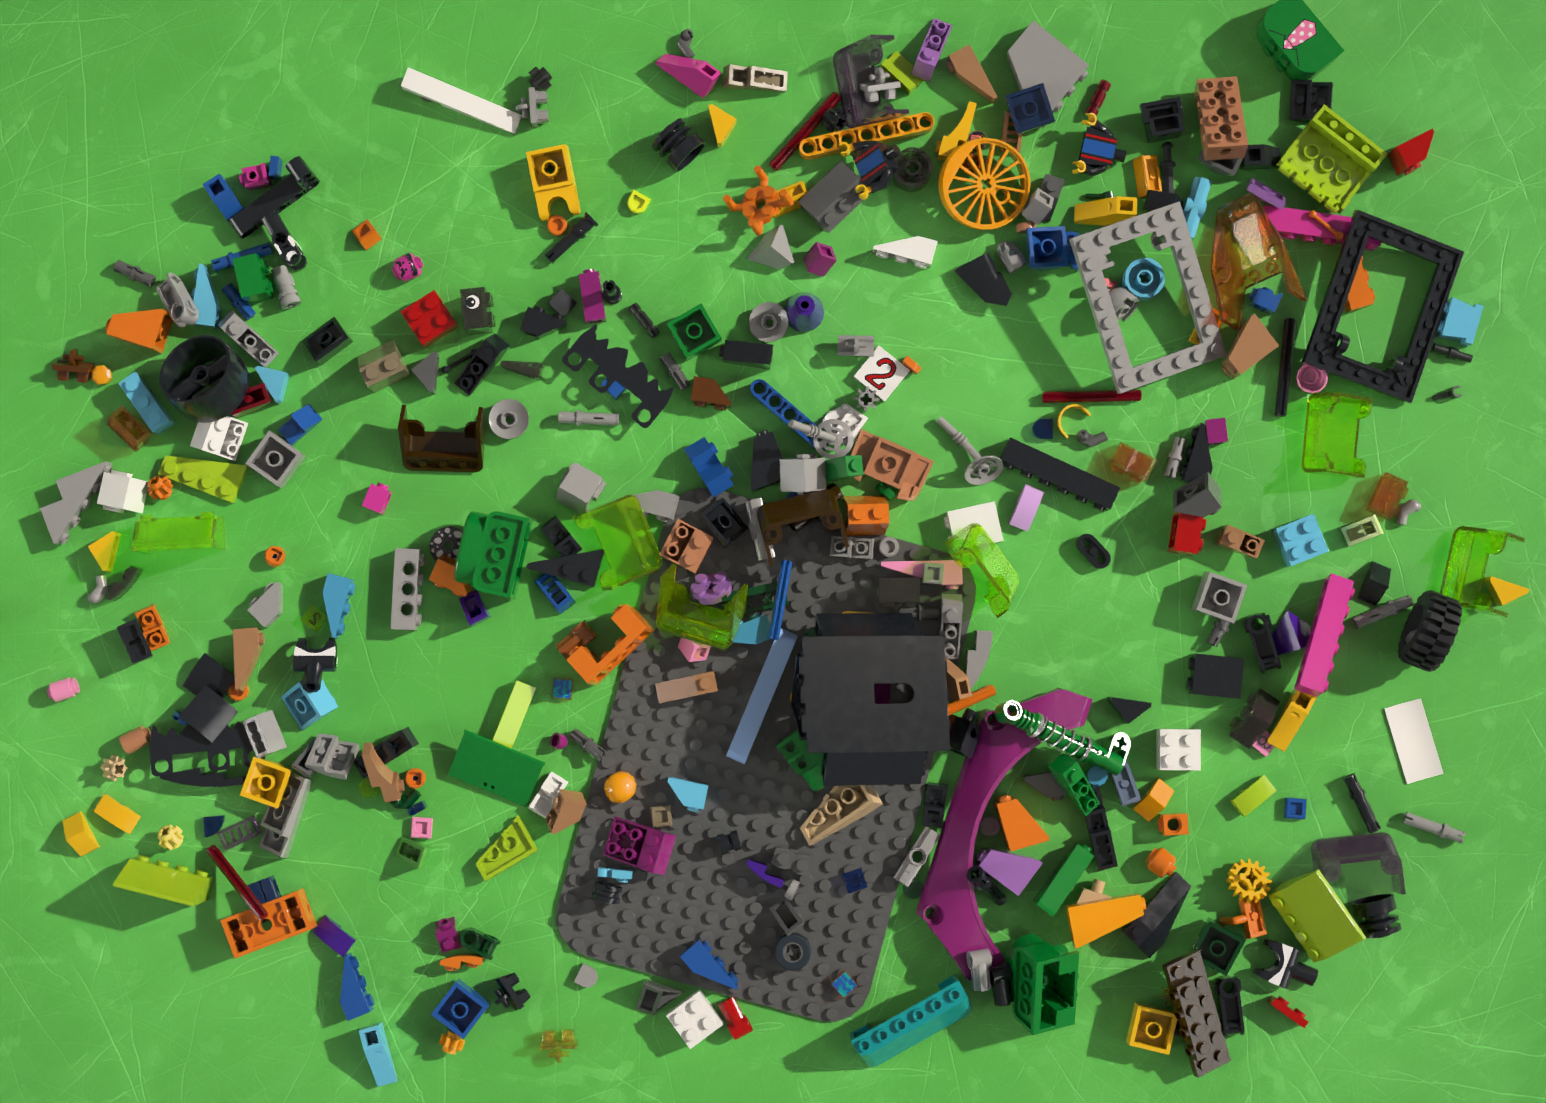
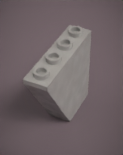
(1043, 59)

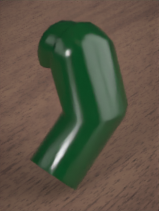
(406, 801)

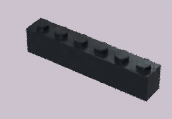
(1059, 474)

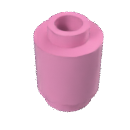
(63, 689)

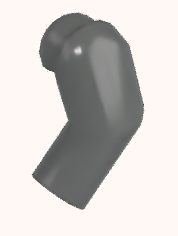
(684, 43)
(1089, 439)

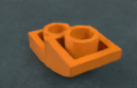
(152, 627)
(455, 961)

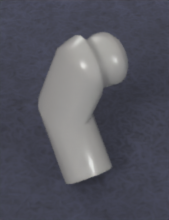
(1406, 509)
(100, 591)

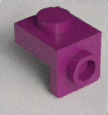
(447, 934)

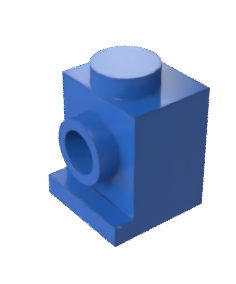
(1264, 300)

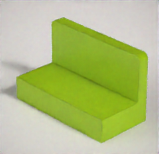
(901, 71)

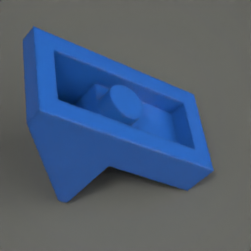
(300, 424)

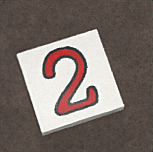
(881, 373)

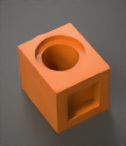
(1182, 824)

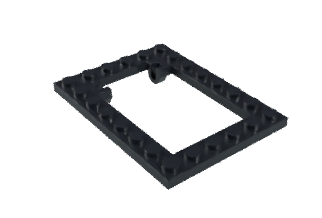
(1403, 377)

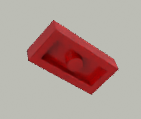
(1282, 1005)

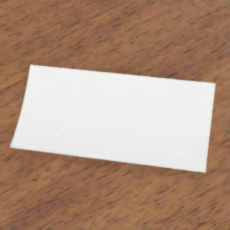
(1413, 741)

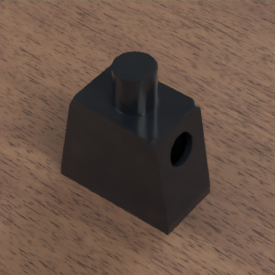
(964, 733)

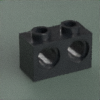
(134, 642)

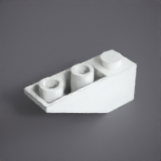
(913, 250)

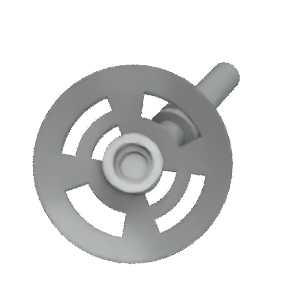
(828, 437)
(979, 463)

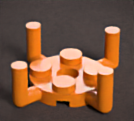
(754, 197)

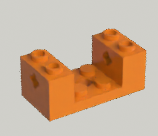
(595, 669)
(288, 915)

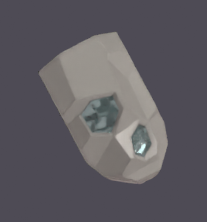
(1010, 256)

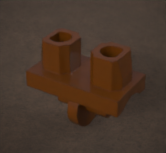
(64, 367)

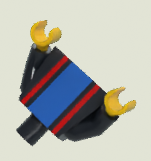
(1097, 148)
(874, 163)

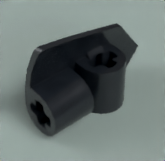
(985, 280)

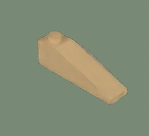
(838, 810)

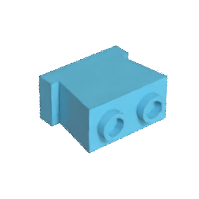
(1459, 321)

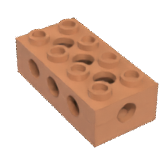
(1220, 118)

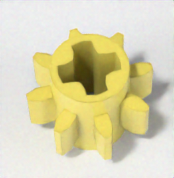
(170, 837)

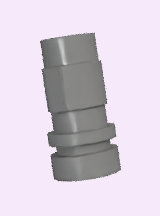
(285, 286)

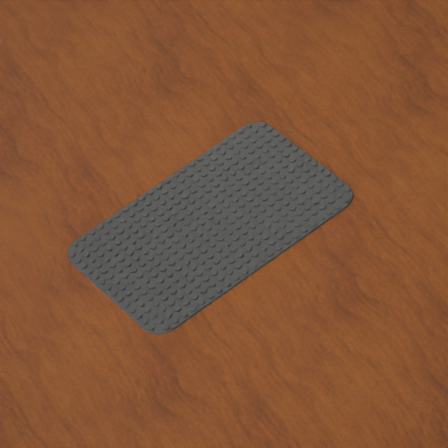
(764, 799)

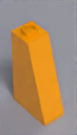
(1098, 917)

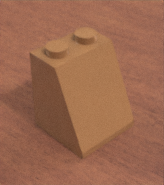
(1248, 347)

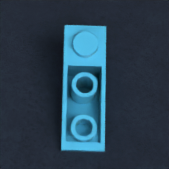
(205, 299)
(378, 1053)

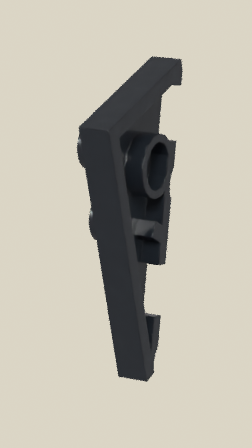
(577, 568)

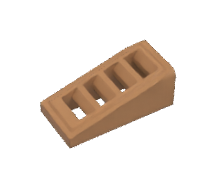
(1007, 115)

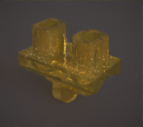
(549, 1043)

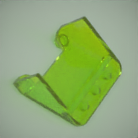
(624, 539)

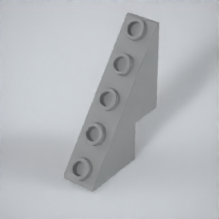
(76, 496)

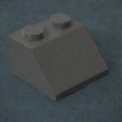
(1198, 497)

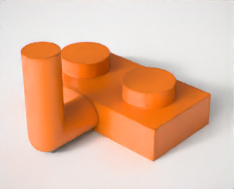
(1250, 916)

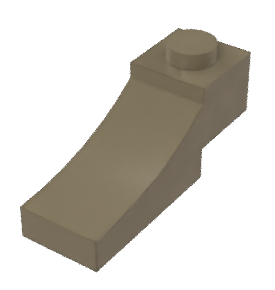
(754, 78)

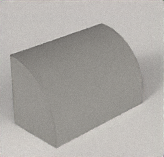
(264, 734)

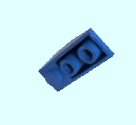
(704, 963)
(353, 993)

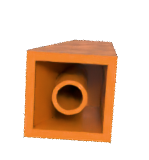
(141, 328)
(865, 515)
(1017, 824)

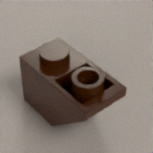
(708, 392)

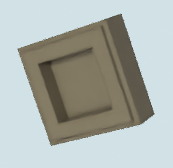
(661, 816)

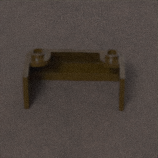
(441, 450)
(795, 509)

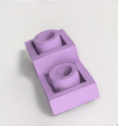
(1026, 507)

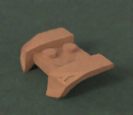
(892, 464)

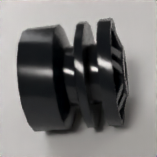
(674, 141)
(1376, 915)

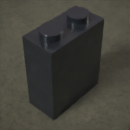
(1215, 675)

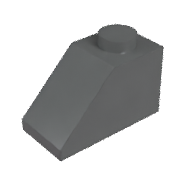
(1052, 186)
(1046, 785)

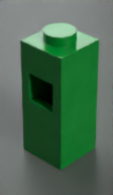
(844, 468)

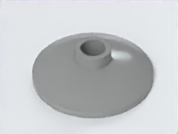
(759, 318)
(504, 409)

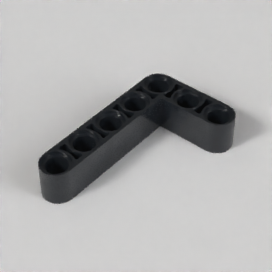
(277, 198)

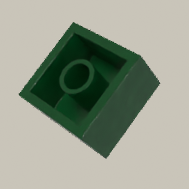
(1218, 946)

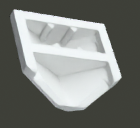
(850, 416)

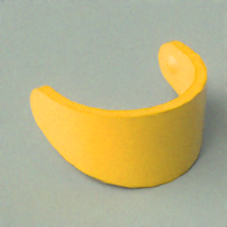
(1058, 422)

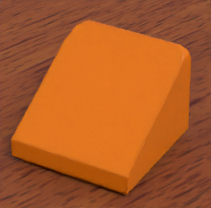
(366, 234)

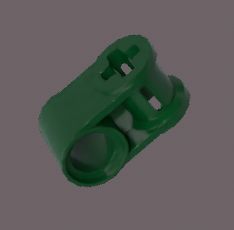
(481, 943)

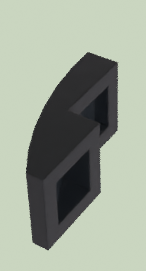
(560, 537)
(934, 804)

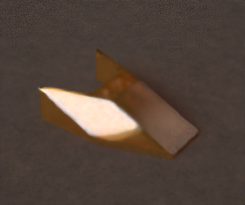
(1246, 253)

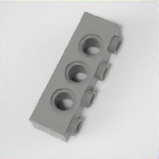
(400, 579)

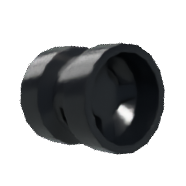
(725, 845)

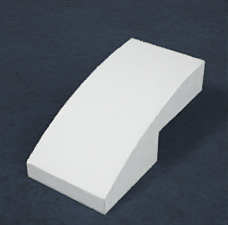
(543, 801)

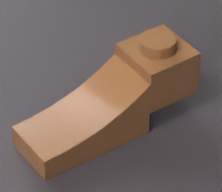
(381, 775)

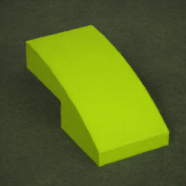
(1253, 796)

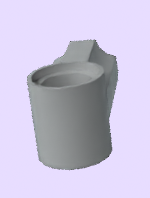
(979, 963)

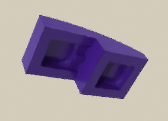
(760, 869)
(334, 936)

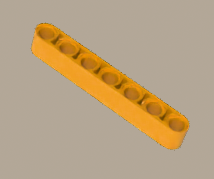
(874, 129)

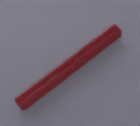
(804, 132)
(1090, 396)
(237, 882)

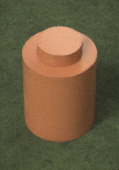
(135, 739)

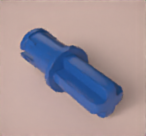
(235, 297)

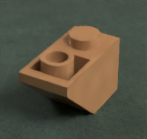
(1239, 541)
(957, 682)
(566, 810)

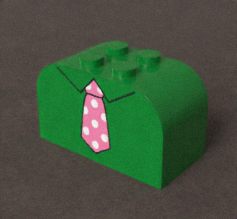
(1296, 40)

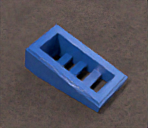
(566, 603)

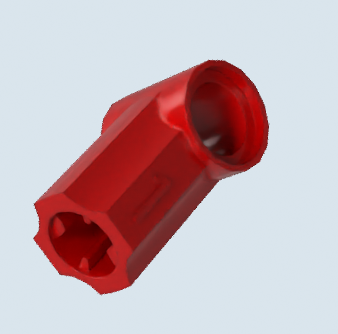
(737, 1022)

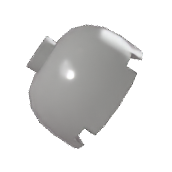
(1123, 302)

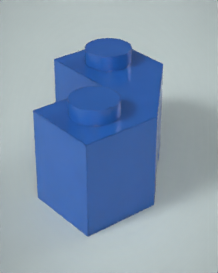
(709, 467)

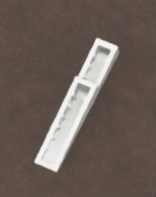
(460, 101)

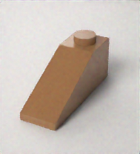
(969, 71)
(247, 650)
(686, 687)

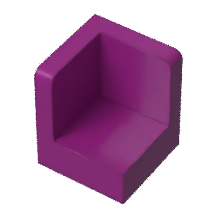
(819, 259)
(1216, 431)

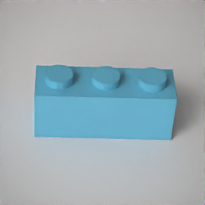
(146, 403)

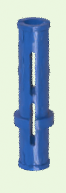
(226, 261)

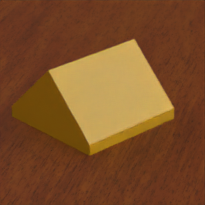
(266, 782)

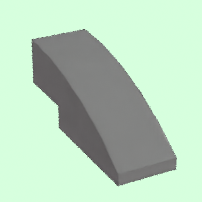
(978, 657)

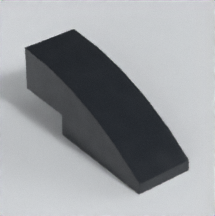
(390, 749)

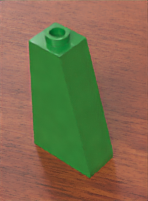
(1063, 878)

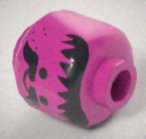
(407, 267)

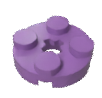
(702, 587)

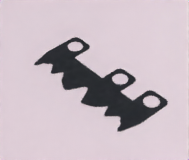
(612, 365)
(190, 742)

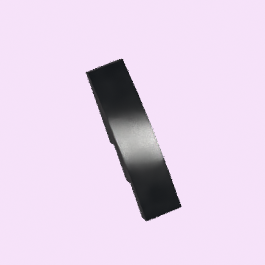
(198, 777)
(1100, 835)

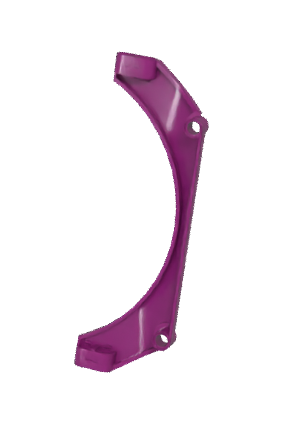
(946, 884)

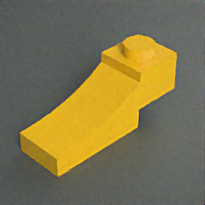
(958, 135)

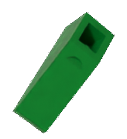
(1074, 783)

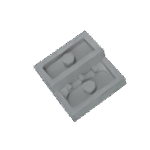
(332, 756)

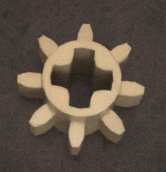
(113, 767)

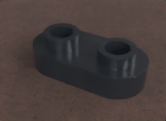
(1093, 551)

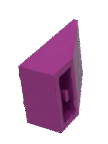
(639, 845)

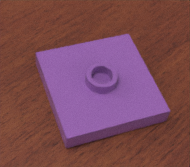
(1266, 193)

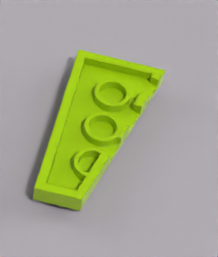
(207, 476)

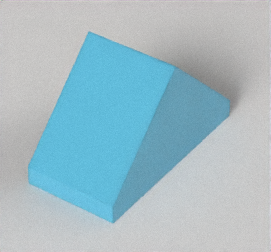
(275, 381)

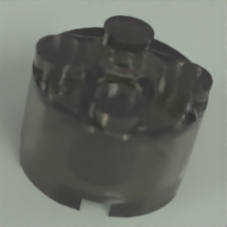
(922, 164)

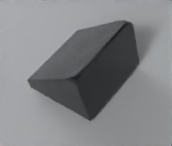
(562, 302)

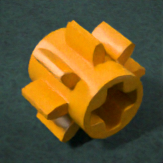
(451, 1042)

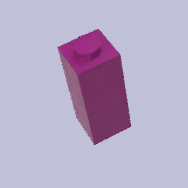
(592, 296)

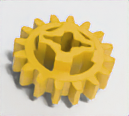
(1255, 879)

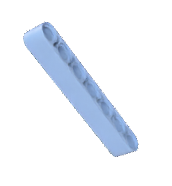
(761, 696)

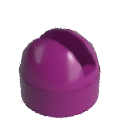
(558, 741)

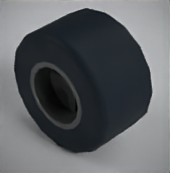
(790, 957)

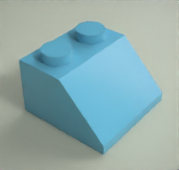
(307, 706)

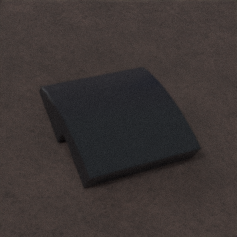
(1308, 98)
(211, 674)
(208, 714)

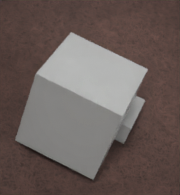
(803, 474)
(579, 488)

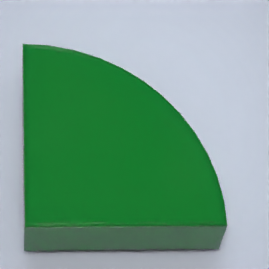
(886, 492)

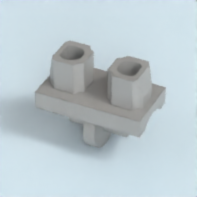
(887, 86)
(536, 116)
(855, 345)

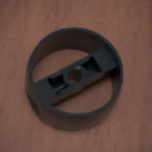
(202, 390)

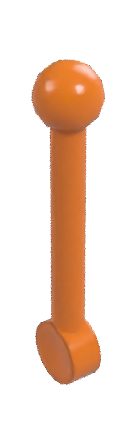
(1338, 235)

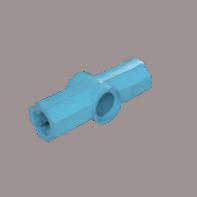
(1196, 204)

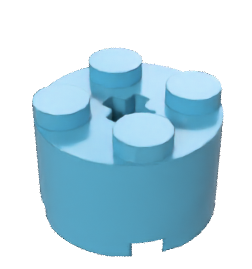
(1154, 278)

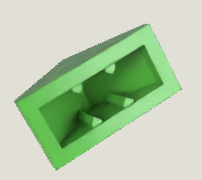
(413, 852)

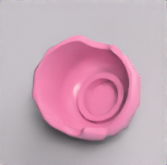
(1311, 379)

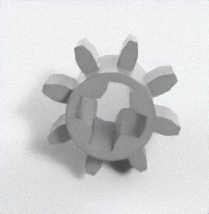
(862, 402)

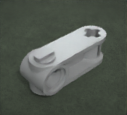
(177, 301)

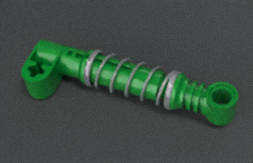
(1081, 747)

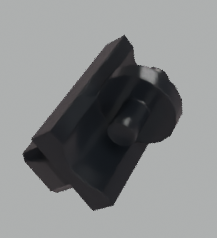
(516, 999)

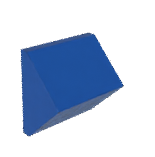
(1047, 247)

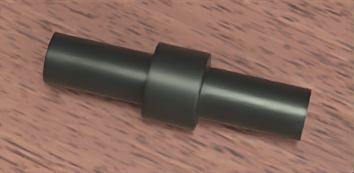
(1452, 353)

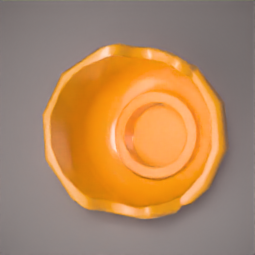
(620, 787)

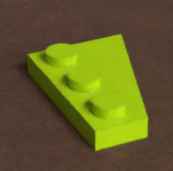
(509, 849)

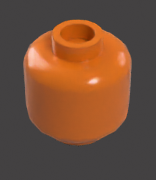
(1161, 862)

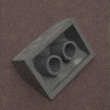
(832, 197)

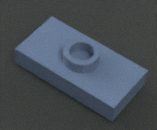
(1126, 787)

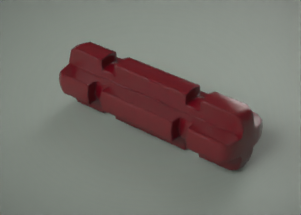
(1098, 97)

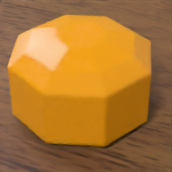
(101, 375)

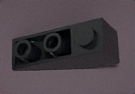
(482, 363)
(1197, 456)

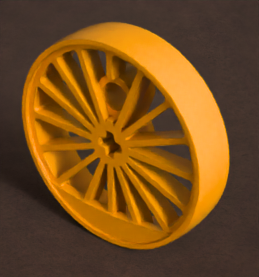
(954, 162)

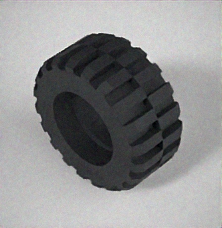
(1430, 631)

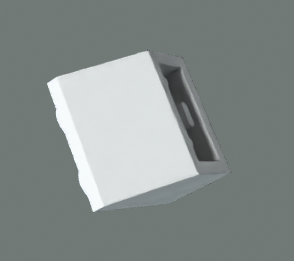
(220, 437)

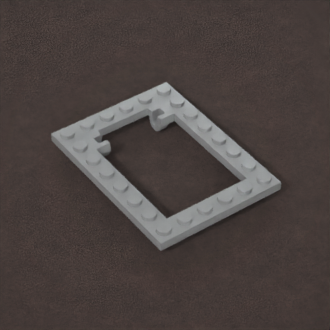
(1091, 259)

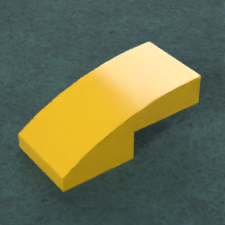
(117, 814)

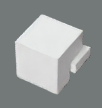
(122, 492)

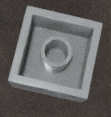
(275, 459)

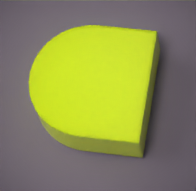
(637, 202)

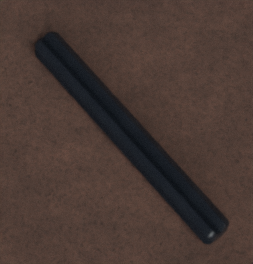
(1285, 367)

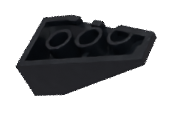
(1160, 913)

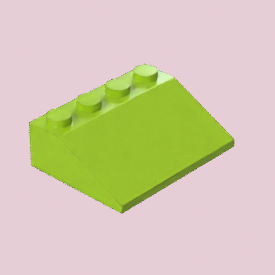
(165, 881)
(1316, 915)

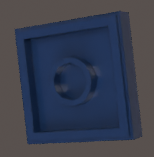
(1030, 108)

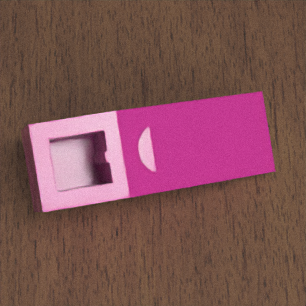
(691, 72)

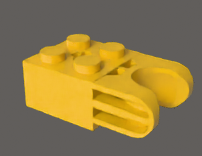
(556, 185)

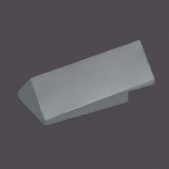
(283, 822)

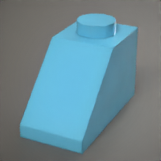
(689, 793)

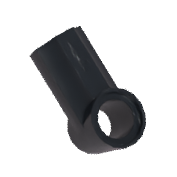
(1000, 980)

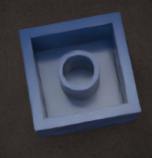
(460, 1008)

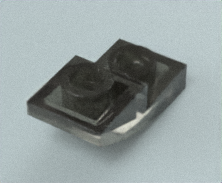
(118, 588)

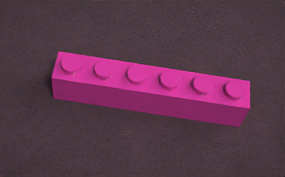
(1298, 224)
(1324, 635)

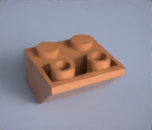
(686, 546)

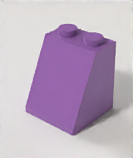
(1008, 868)

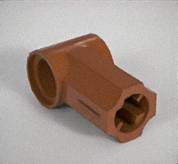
(579, 636)

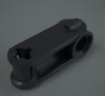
(1263, 642)
(1229, 1005)

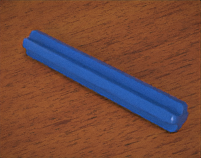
(780, 598)

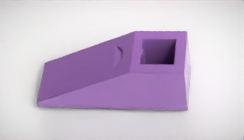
(931, 50)

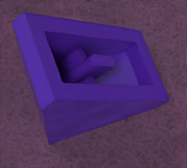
(474, 608)

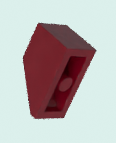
(254, 400)

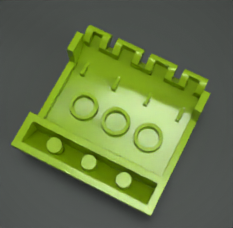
(1330, 159)

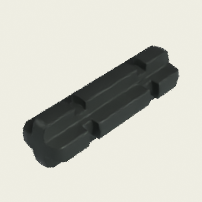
(644, 320)

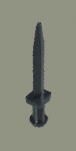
(1167, 166)

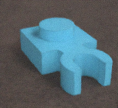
(621, 875)

